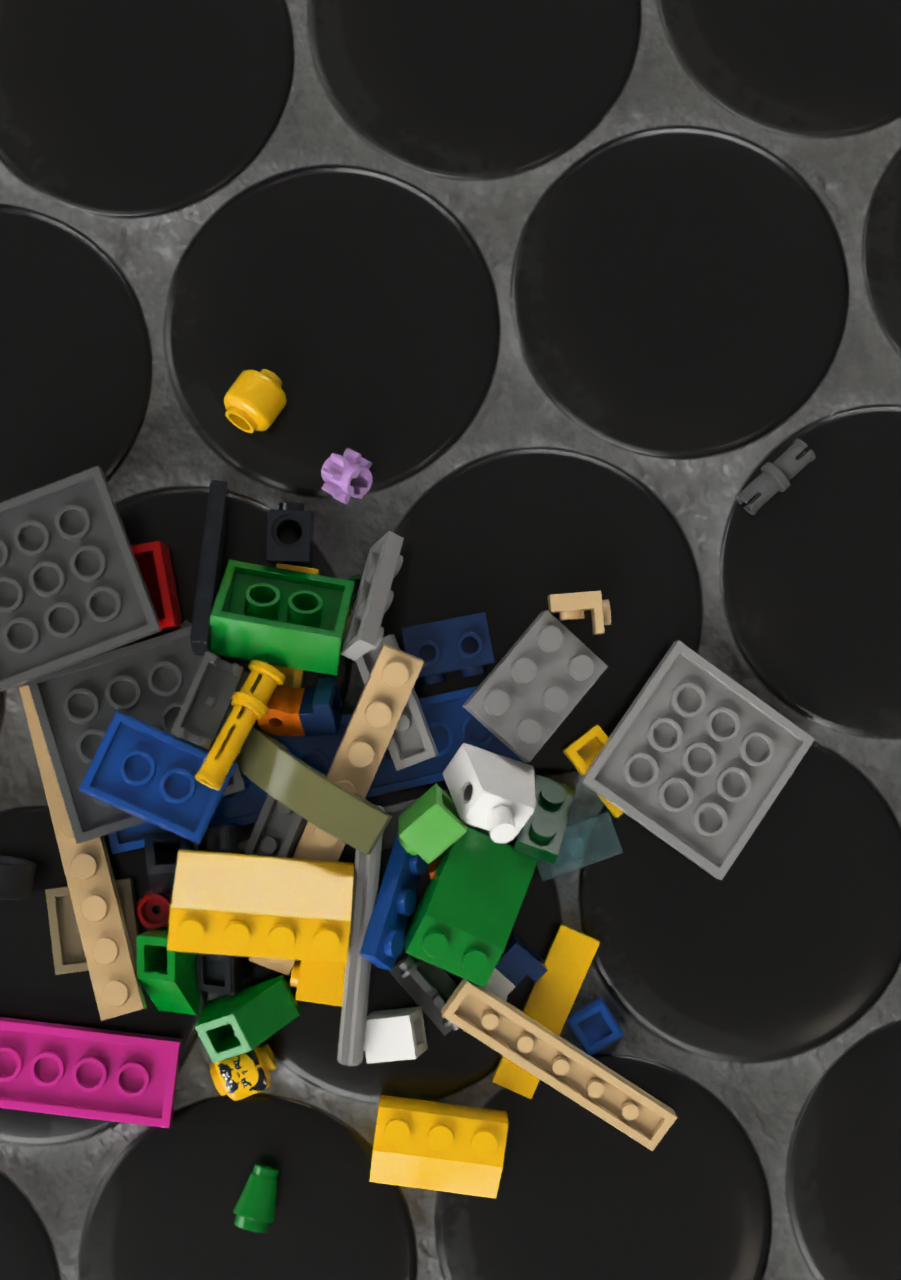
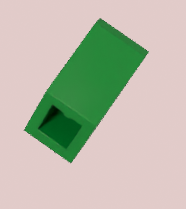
(167, 975)
(244, 1021)

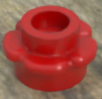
(145, 912)

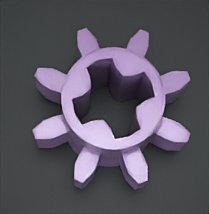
(346, 476)

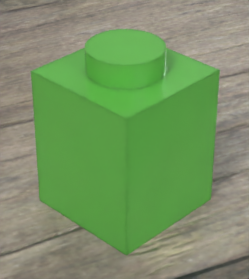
(430, 825)

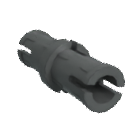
(775, 476)

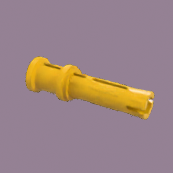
(248, 706)

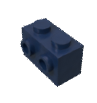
(450, 646)

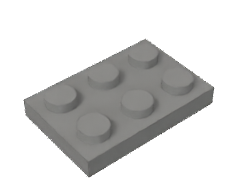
(535, 686)

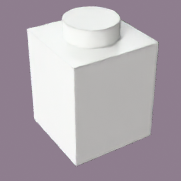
(395, 1035)

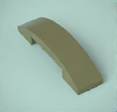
(310, 792)

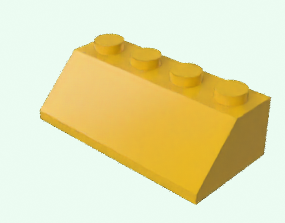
(261, 906)

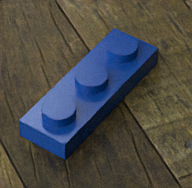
(393, 907)

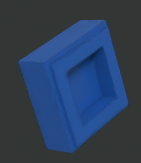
(594, 1026)

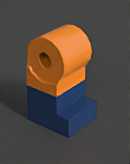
(304, 710)

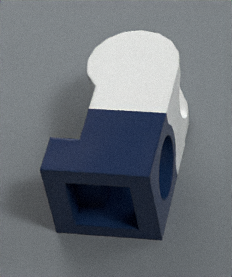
(513, 966)

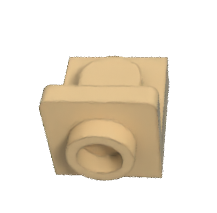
(572, 607)

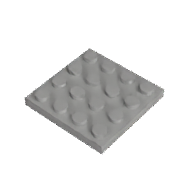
(697, 760)

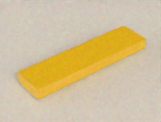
(551, 998)

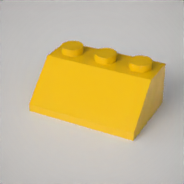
(439, 1146)

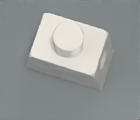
(491, 791)

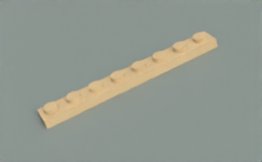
(360, 752)
(92, 894)

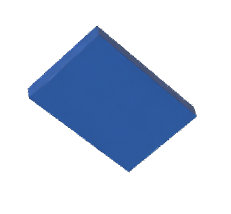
(153, 777)

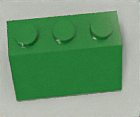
(281, 617)

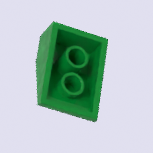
(470, 906)

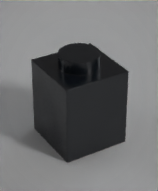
(161, 859)

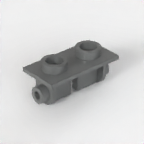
(428, 988)

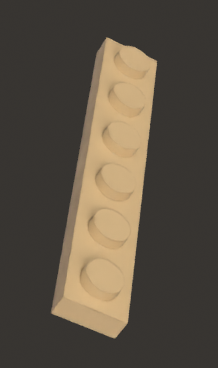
(559, 1063)

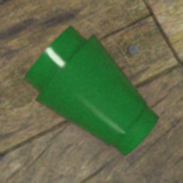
(258, 1200)

